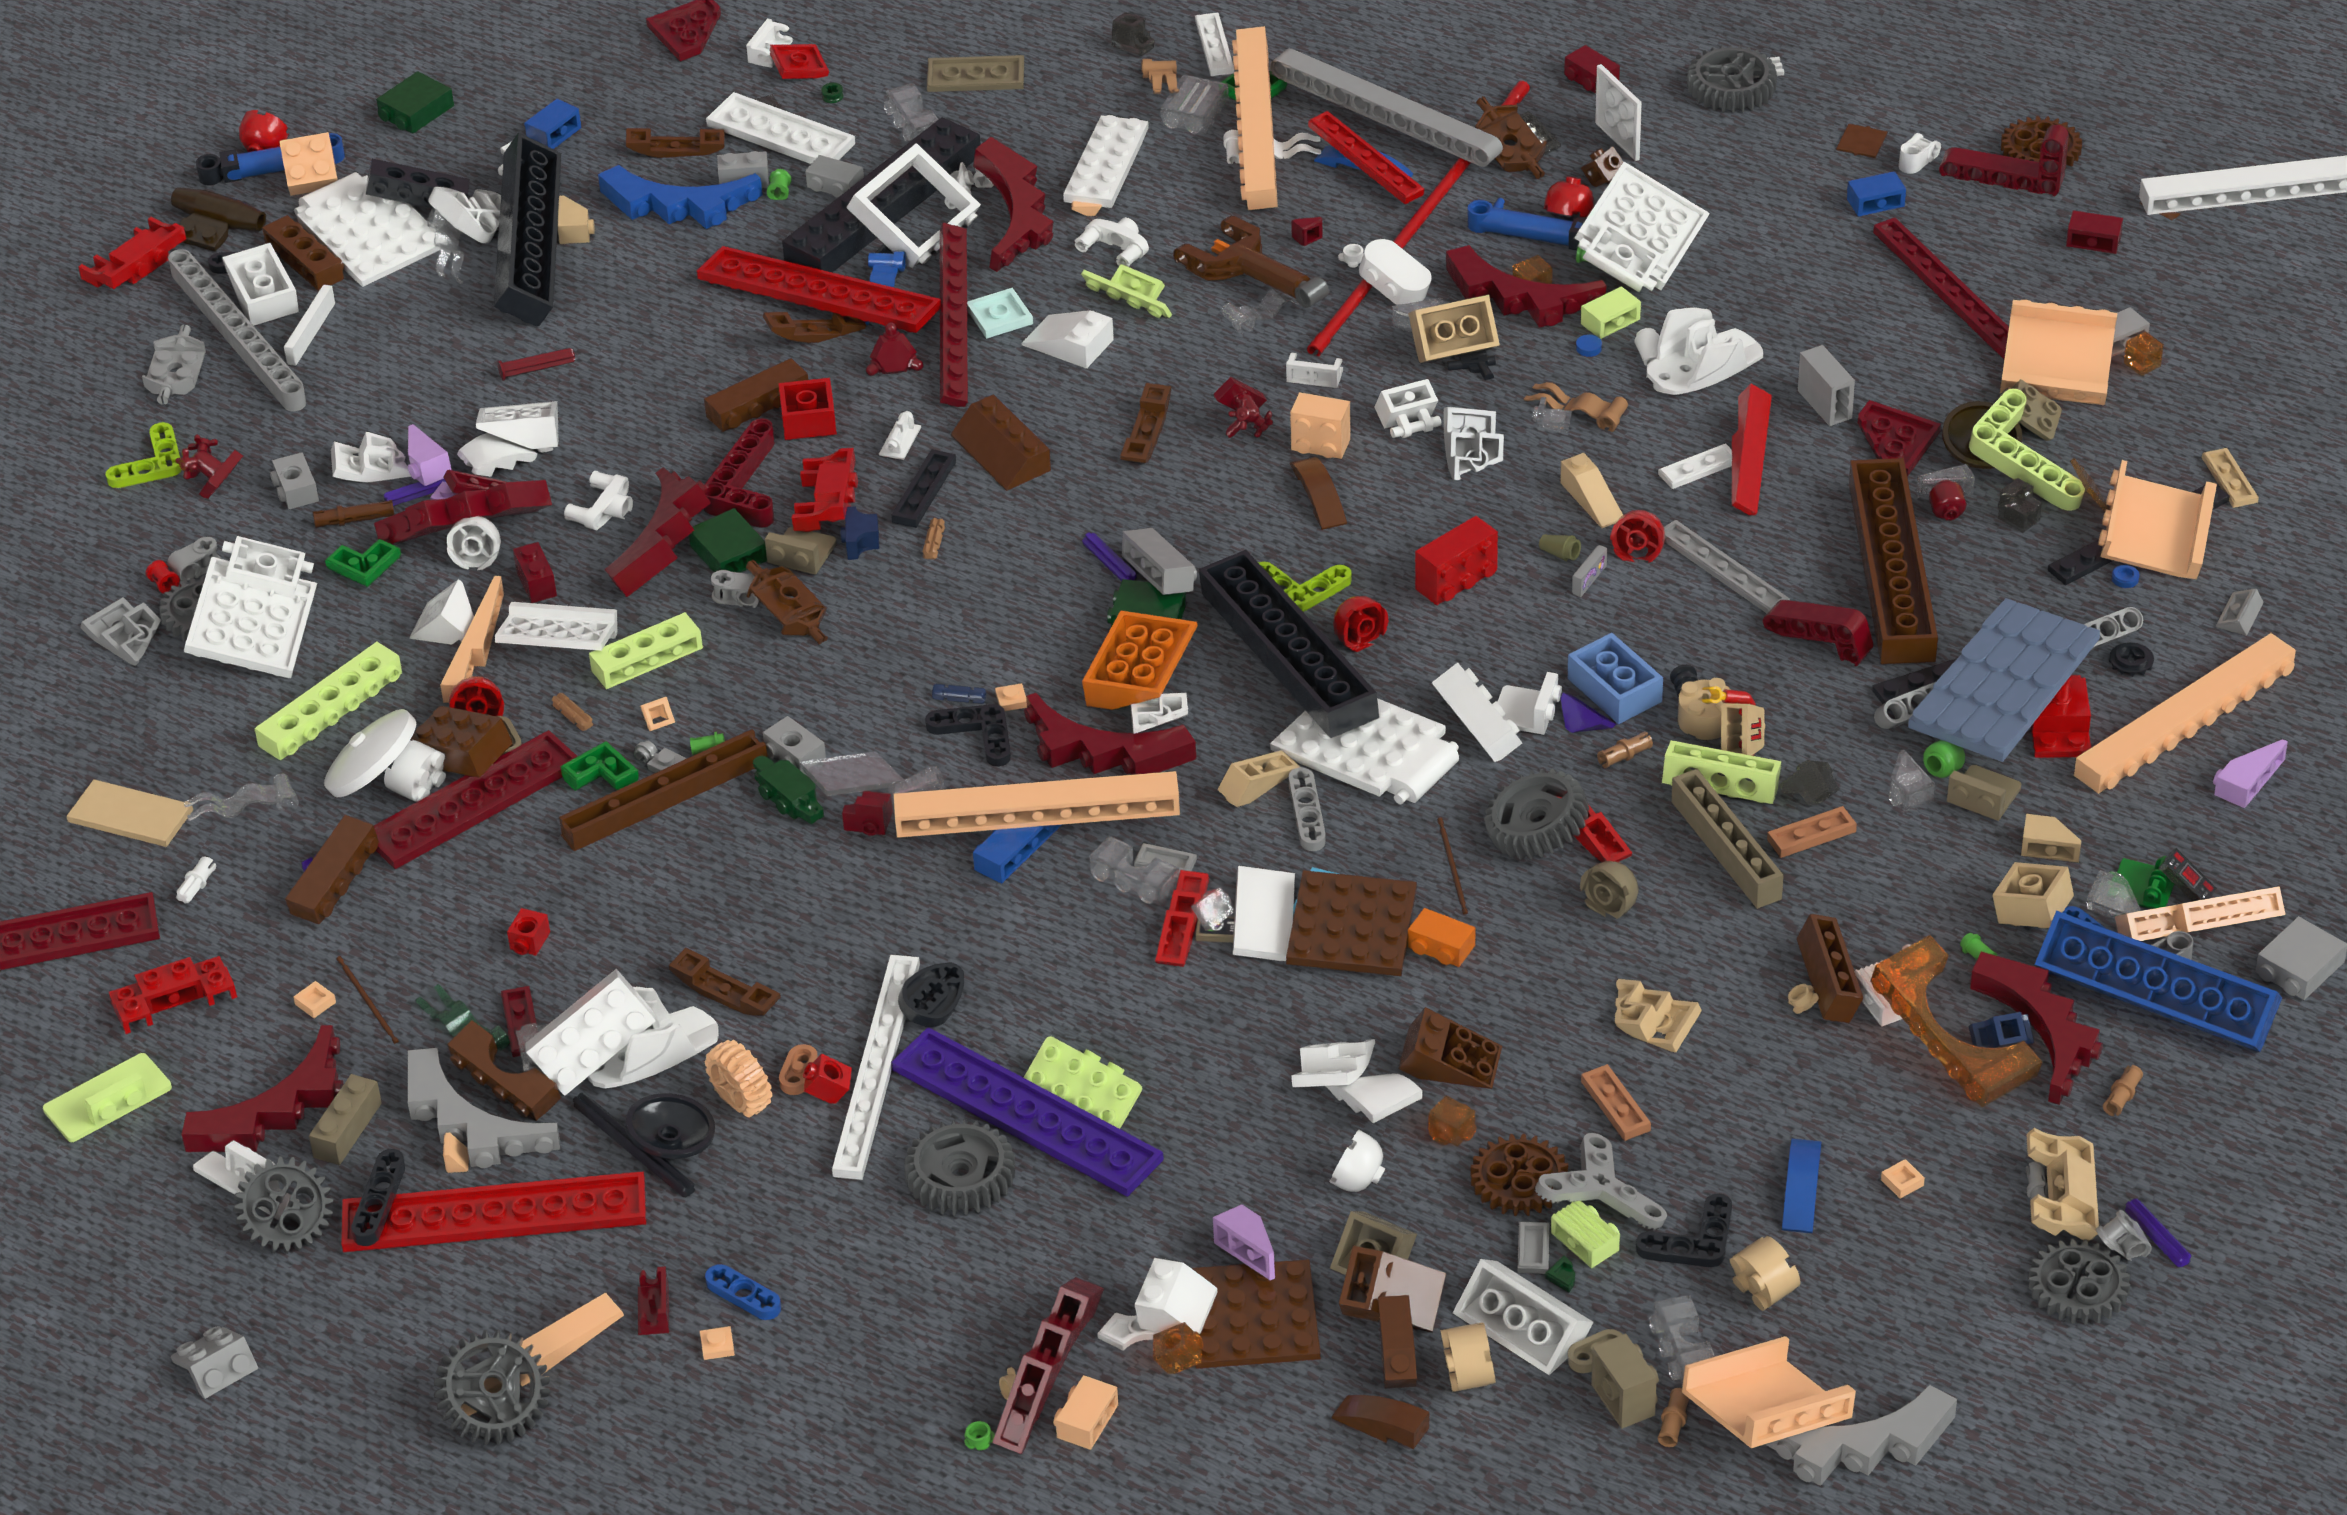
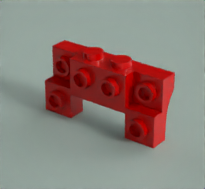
(136, 256)
(833, 492)
(170, 987)

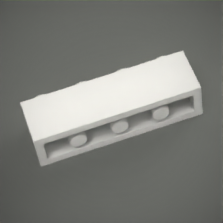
(1477, 713)

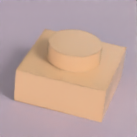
(1011, 697)
(314, 999)
(1902, 1178)
(717, 1343)

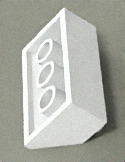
(1521, 1315)

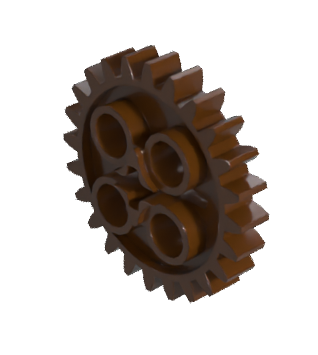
(2026, 138)
(1511, 1170)

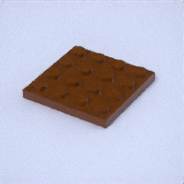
(1351, 923)
(1260, 1317)

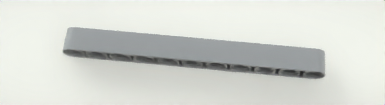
(1386, 107)
(237, 330)
(2112, 623)

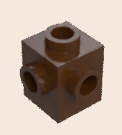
(1602, 166)

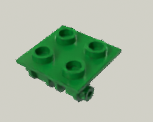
(2147, 882)

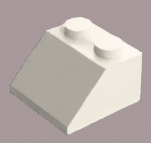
(1173, 1296)

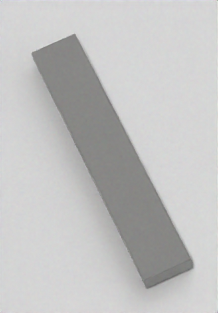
(1722, 566)

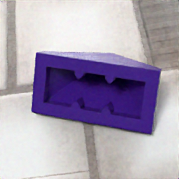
(1582, 717)

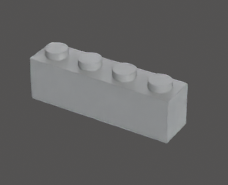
(1158, 561)

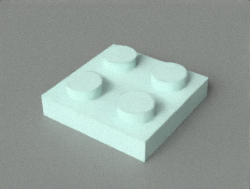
(999, 313)

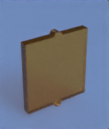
(2089, 485)

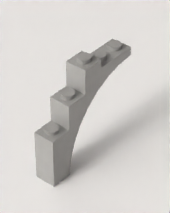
(485, 1134)
(1863, 1445)

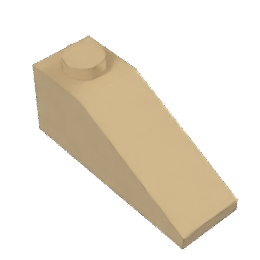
(1589, 489)
(1255, 776)

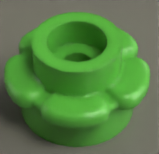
(975, 1430)

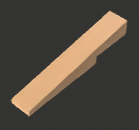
(477, 640)
(2201, 914)
(564, 1337)

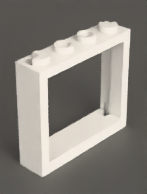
(886, 230)

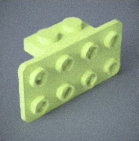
(1084, 1081)
(107, 1097)

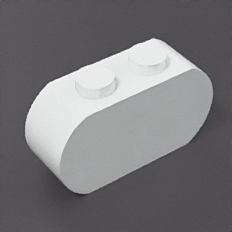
(1394, 272)

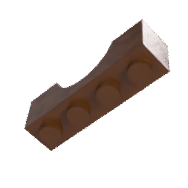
(528, 1091)

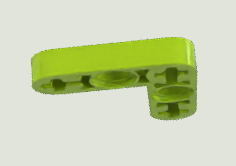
(156, 465)
(1322, 580)

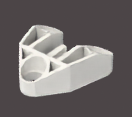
(474, 217)

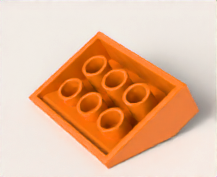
(1136, 659)

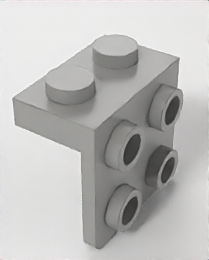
(216, 1360)

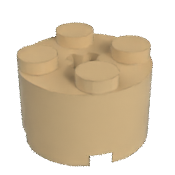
(1698, 717)
(1764, 1272)
(1468, 1356)

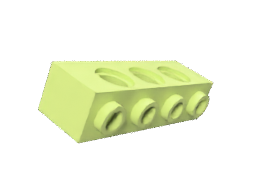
(645, 650)
(1733, 765)

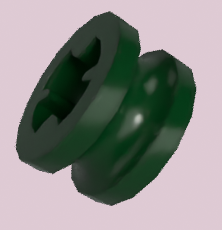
(828, 92)

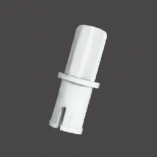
(195, 880)

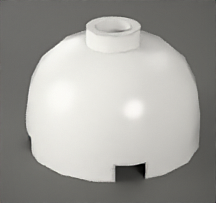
(473, 543)
(1359, 1164)

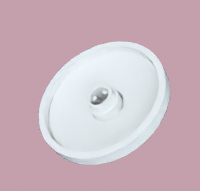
(370, 753)

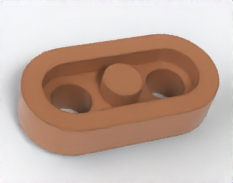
(793, 1069)

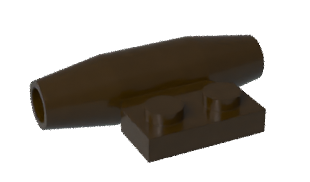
(213, 216)

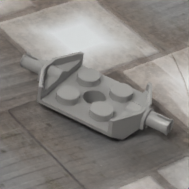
(170, 353)

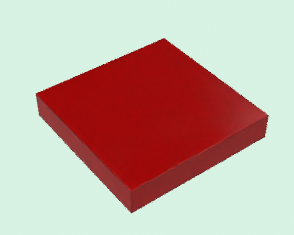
(798, 61)

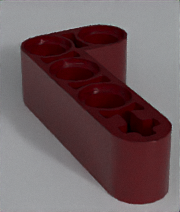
(1823, 623)

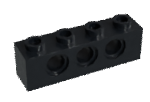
(409, 183)

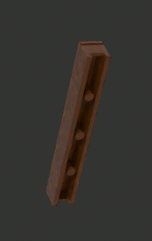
(661, 790)

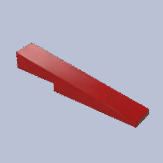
(1749, 448)

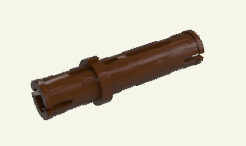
(342, 515)

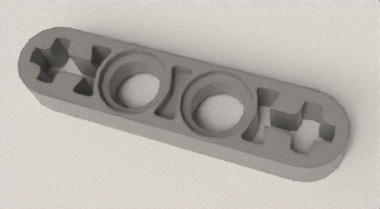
(1309, 809)

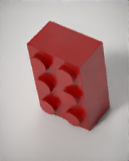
(1456, 560)

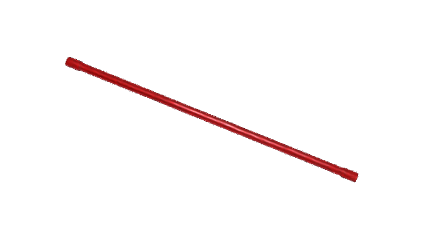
(1324, 338)

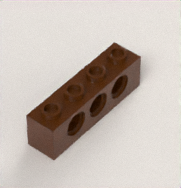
(303, 252)

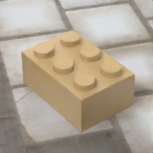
(1453, 329)

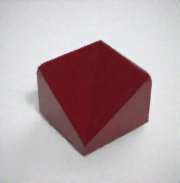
(1307, 230)

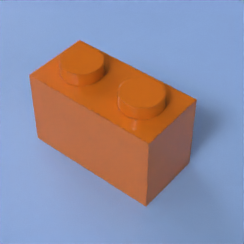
(1441, 937)

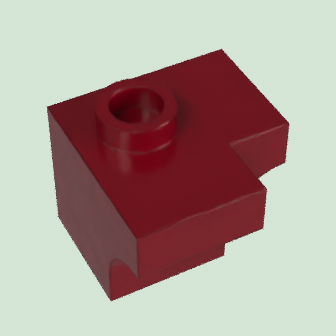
(868, 814)

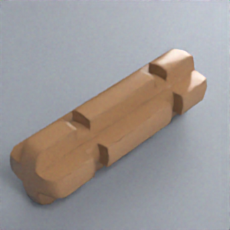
(933, 538)
(572, 711)

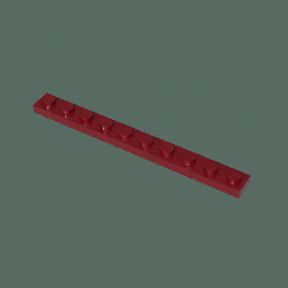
(1944, 283)
(953, 316)

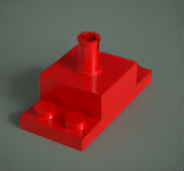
(2064, 723)

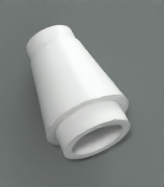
(1646, 343)

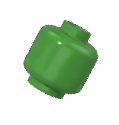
(1943, 758)

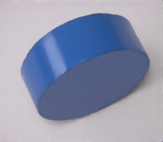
(1588, 345)
(2125, 576)

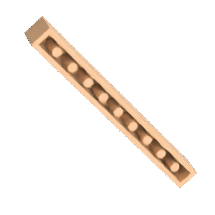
(1256, 118)
(2184, 713)
(1036, 804)

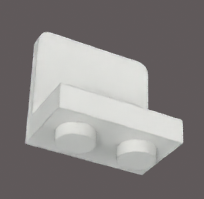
(1529, 707)

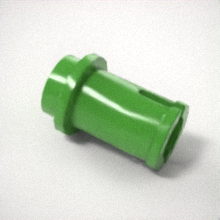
(703, 743)
(1973, 945)

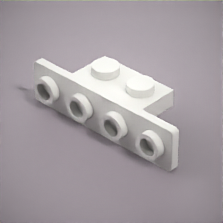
(231, 1170)

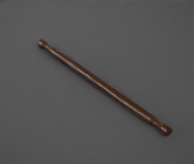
(1452, 865)
(364, 995)

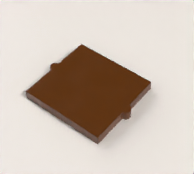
(1862, 140)

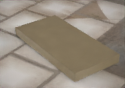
(975, 73)

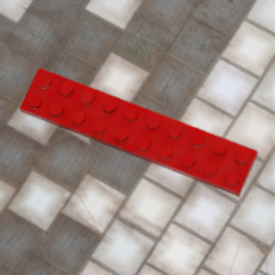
(819, 289)
(505, 1211)

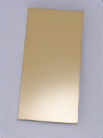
(129, 813)

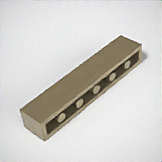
(1727, 838)

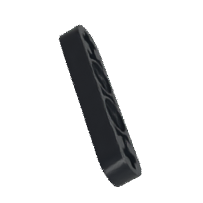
(378, 1197)

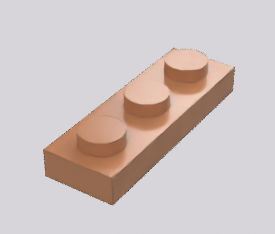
(1811, 832)
(1616, 1102)

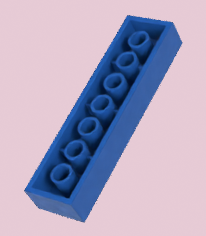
(2159, 981)

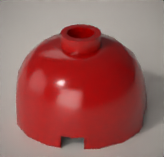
(261, 131)
(1569, 198)
(1638, 529)
(1359, 622)
(478, 696)

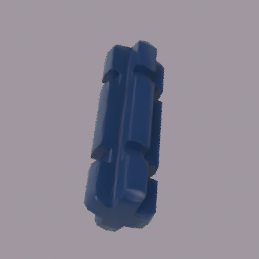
(959, 693)

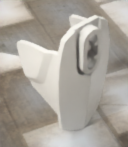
(1695, 355)
(660, 1046)

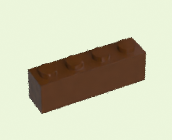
(751, 396)
(332, 870)
(1829, 968)

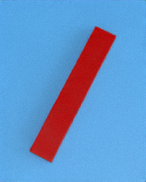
(1366, 157)

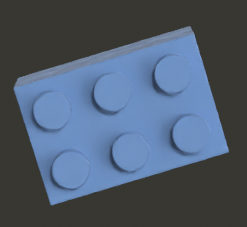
(1615, 678)

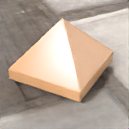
(656, 709)

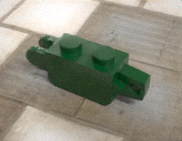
(788, 789)

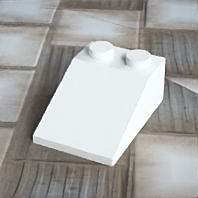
(261, 284)
(1072, 336)

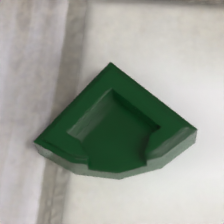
(1562, 1274)

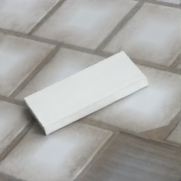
(1263, 913)

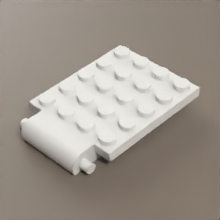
(364, 230)
(1639, 230)
(253, 608)
(1388, 754)

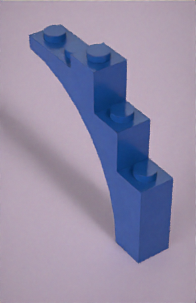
(673, 203)

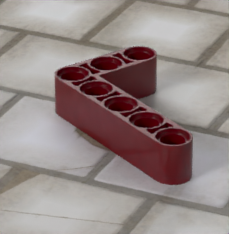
(2012, 172)
(735, 470)

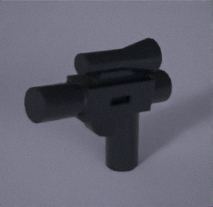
(1475, 362)

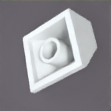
(445, 616)

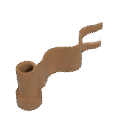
(1159, 73)
(1603, 411)

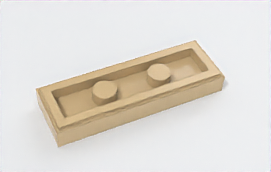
(2230, 477)

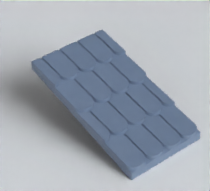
(2003, 679)

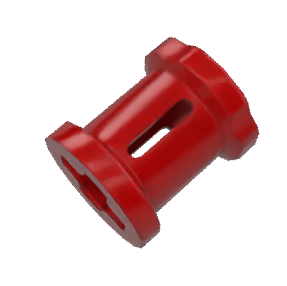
(162, 576)

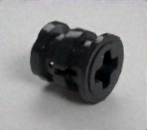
(1682, 674)

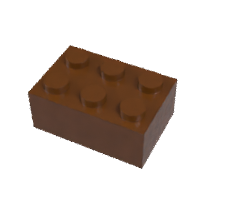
(466, 738)

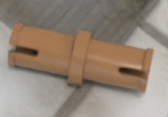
(1625, 749)
(2122, 1090)
(1673, 1418)

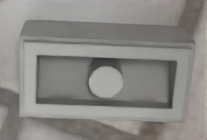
(2241, 611)

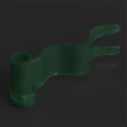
(459, 1017)

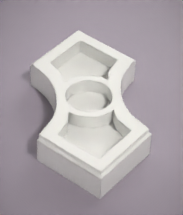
(1123, 1331)

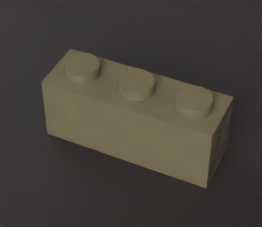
(345, 1119)

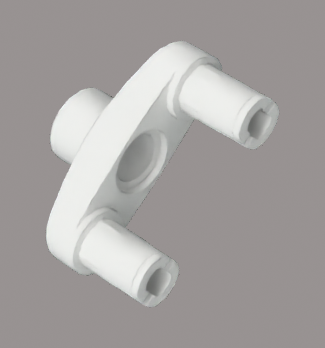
(1121, 234)
(610, 503)

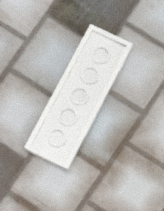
(779, 129)
(1106, 161)

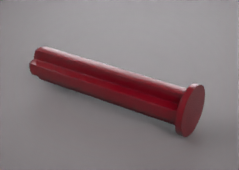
(535, 362)

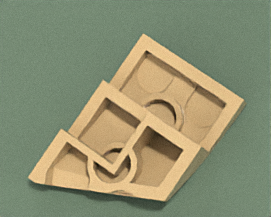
(1651, 1011)

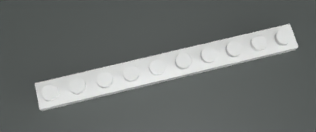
(874, 1072)

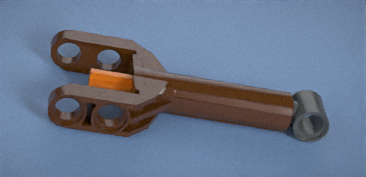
(1247, 258)

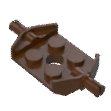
(1508, 125)
(797, 614)

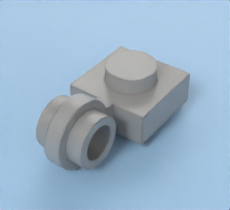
(659, 761)

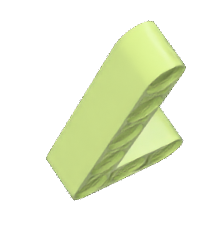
(2016, 460)

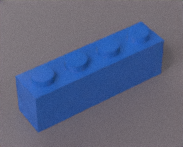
(1008, 850)

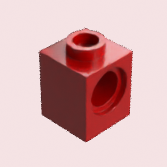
(528, 932)
(827, 1079)

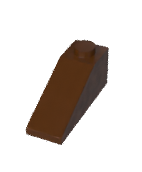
(1397, 1342)

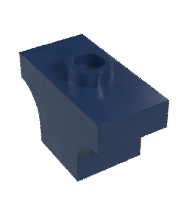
(860, 532)
(2002, 1031)

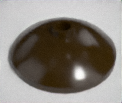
(1958, 431)

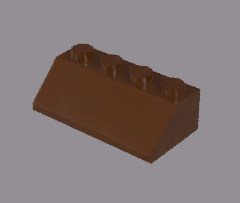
(1002, 443)

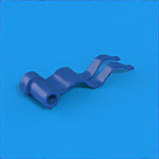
(886, 267)

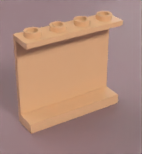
(2060, 350)
(2156, 525)
(1763, 1395)

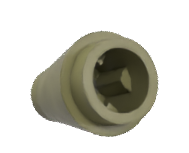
(1561, 546)

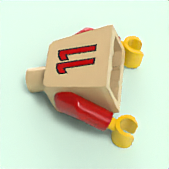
(1740, 721)

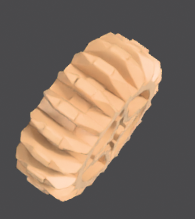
(738, 1078)

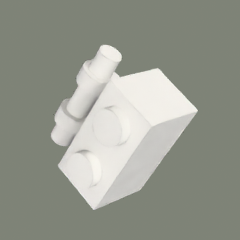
(1406, 404)

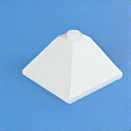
(1618, 112)
(528, 427)

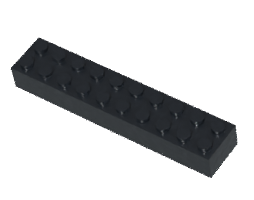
(528, 230)
(838, 235)
(1289, 644)

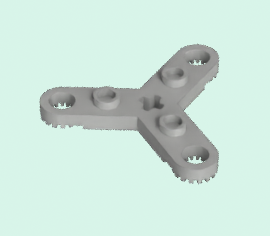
(1599, 1182)

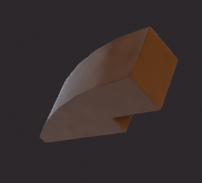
(1384, 1418)

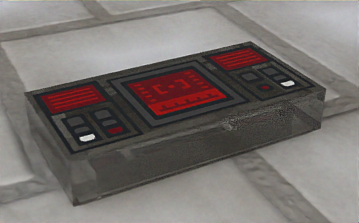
(2186, 876)

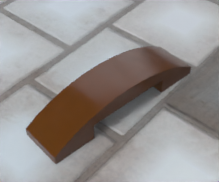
(664, 147)
(812, 330)
(1148, 424)
(1320, 491)
(698, 975)

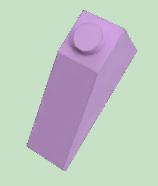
(426, 457)
(2248, 773)
(1245, 1237)

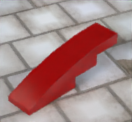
(1602, 839)
(1180, 919)

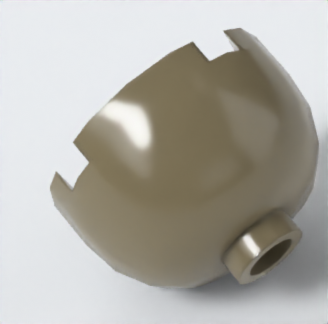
(1610, 888)

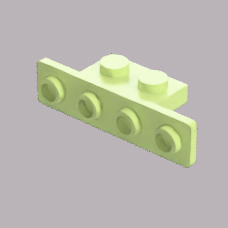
(1132, 286)

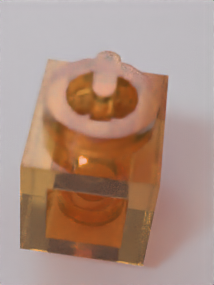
(1451, 1122)

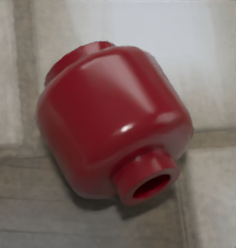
(1946, 499)

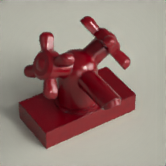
(1246, 404)
(207, 464)

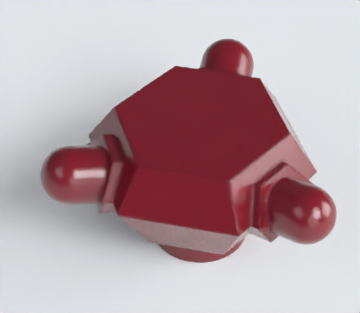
(893, 354)

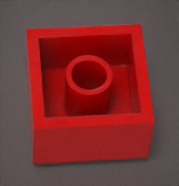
(807, 408)

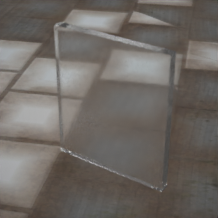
(851, 773)

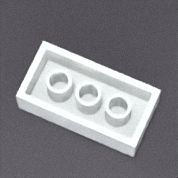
(590, 1032)

